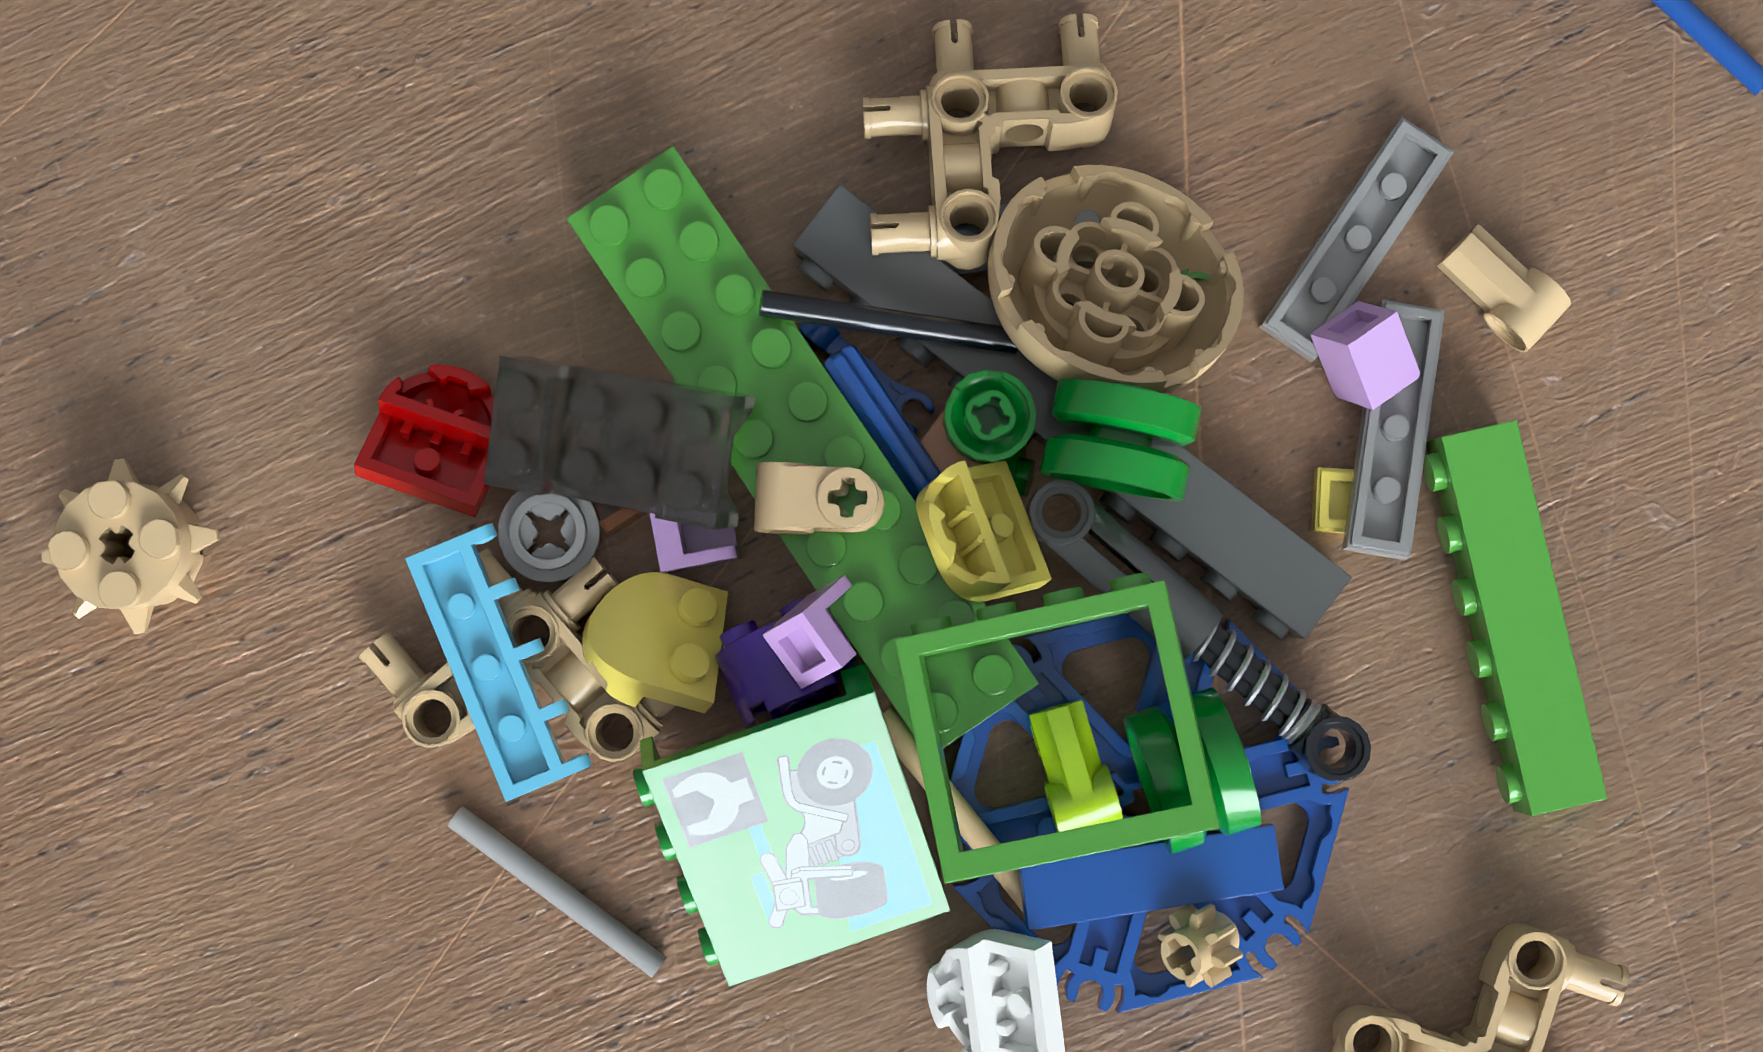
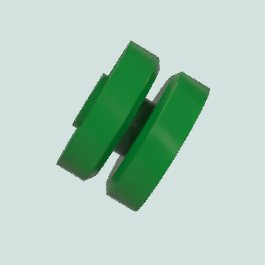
(1121, 429)
(1162, 771)

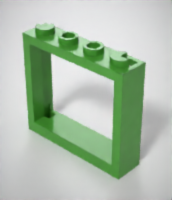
(1004, 622)

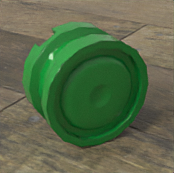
(989, 416)

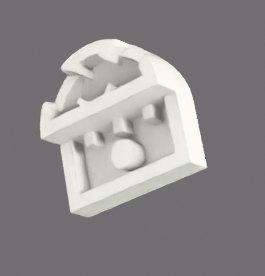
(998, 993)

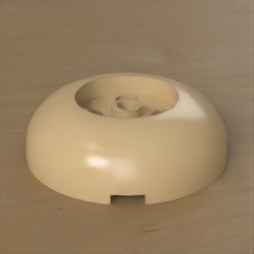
(1143, 242)

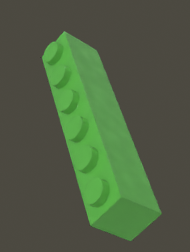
(1514, 620)

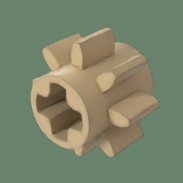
(1200, 945)

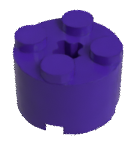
(760, 679)

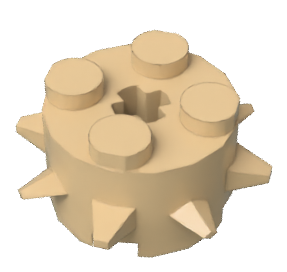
(165, 540)

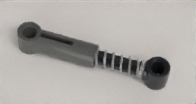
(1199, 631)

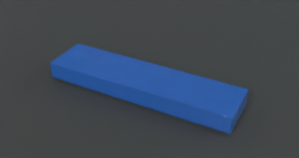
(1150, 878)

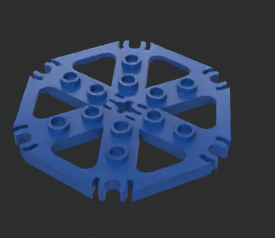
(1107, 947)

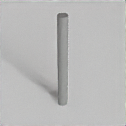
(557, 891)

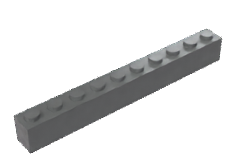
(1214, 524)

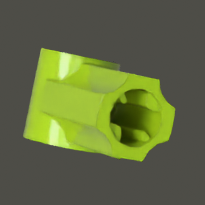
(1077, 783)

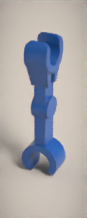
(829, 340)

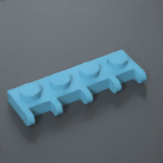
(491, 665)

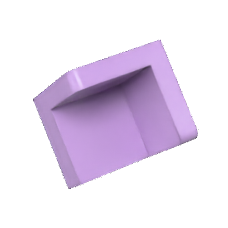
(1365, 354)
(690, 546)
(810, 638)

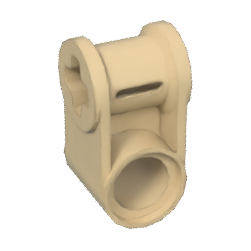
(804, 497)

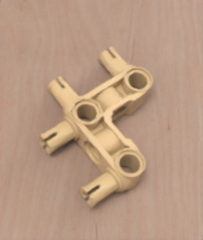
(1007, 111)
(557, 669)
(1512, 1005)

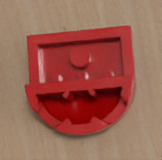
(432, 438)

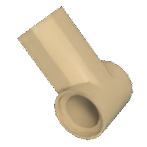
(1516, 299)

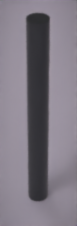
(885, 321)

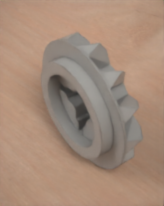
(550, 563)

